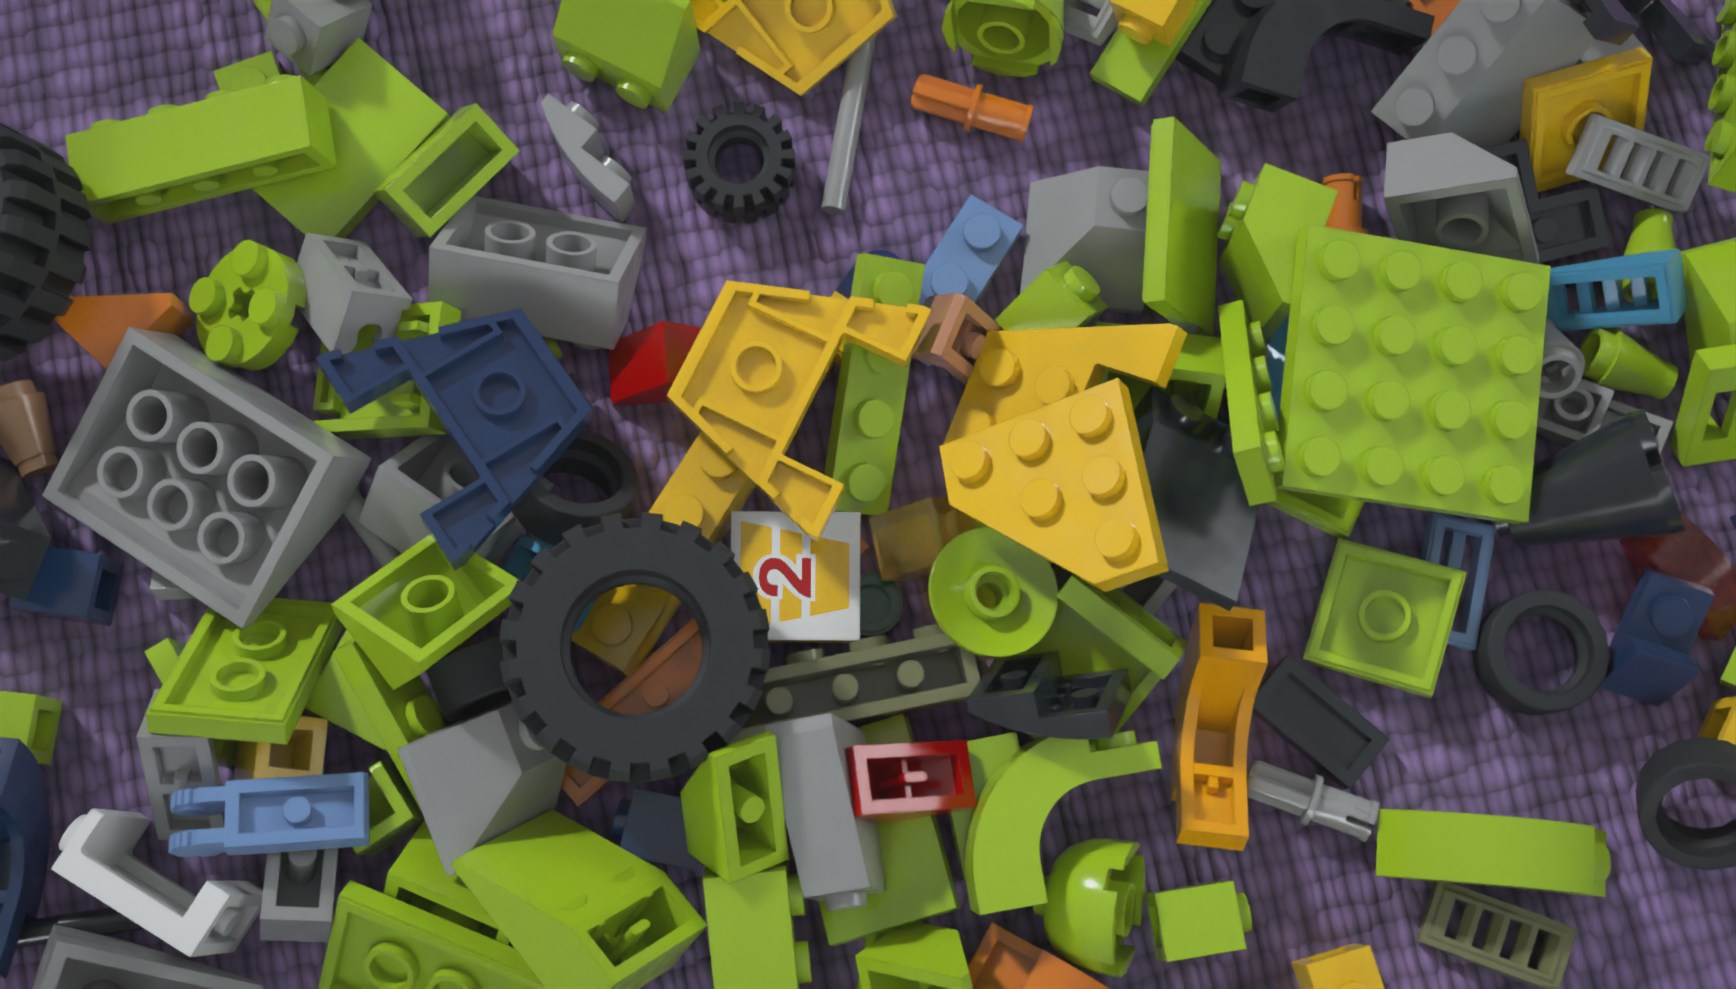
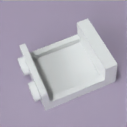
(101, 862)

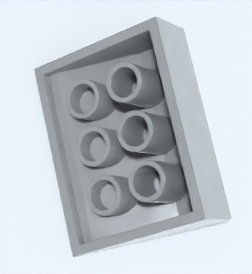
(203, 474)

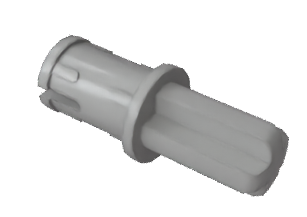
(1311, 799)

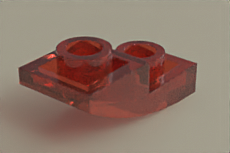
(1697, 560)

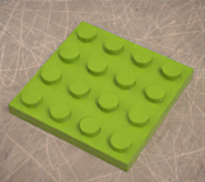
(1412, 375)

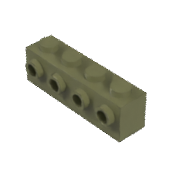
(867, 682)

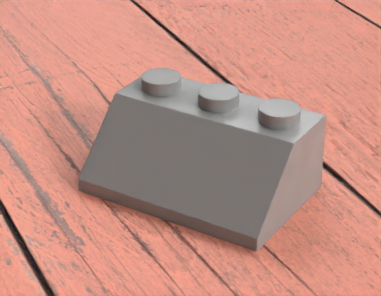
(1476, 66)
(558, 267)

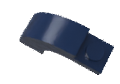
(22, 843)

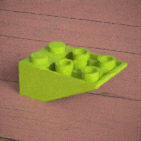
(580, 905)

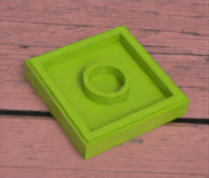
(1385, 617)

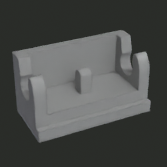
(348, 290)
(174, 765)

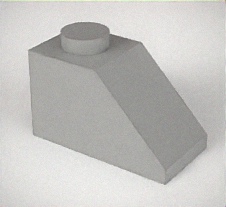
(298, 895)

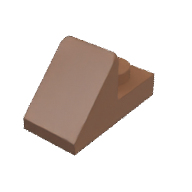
(954, 334)

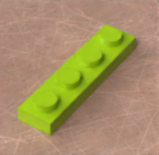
(871, 395)
(1250, 403)

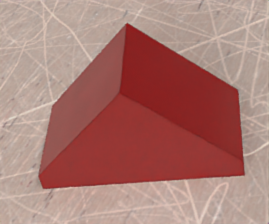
(648, 362)
(910, 780)

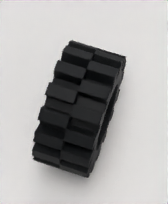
(739, 128)

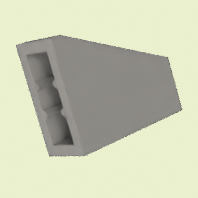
(832, 849)

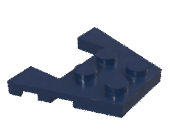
(496, 398)

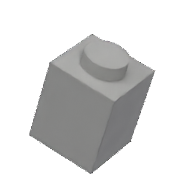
(316, 30)

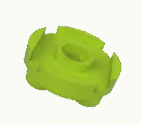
(250, 281)

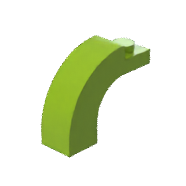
(1010, 812)
(1492, 851)

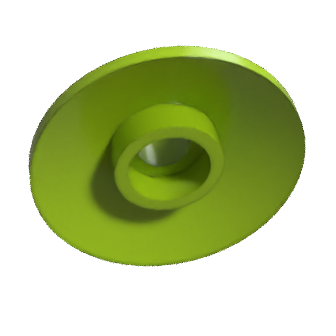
(1017, 577)

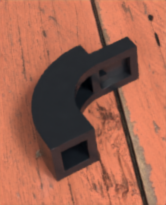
(1274, 45)

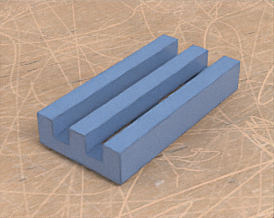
(1479, 568)

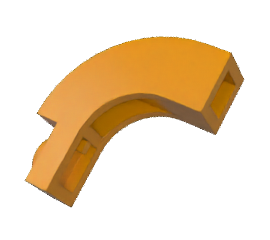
(1213, 723)

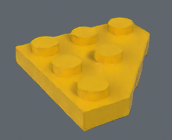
(1065, 486)

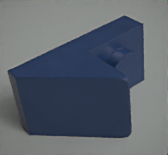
(1655, 636)

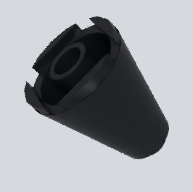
(1601, 490)

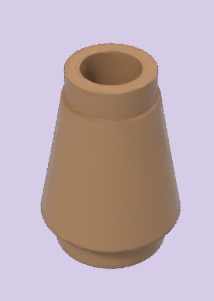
(27, 429)

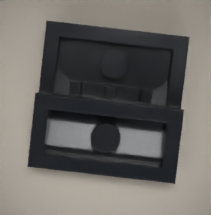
(1037, 699)

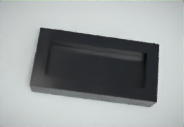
(1317, 722)

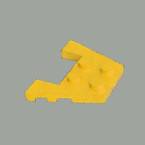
(794, 38)
(1040, 366)
(760, 370)

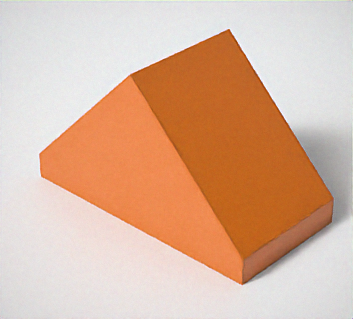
(102, 320)

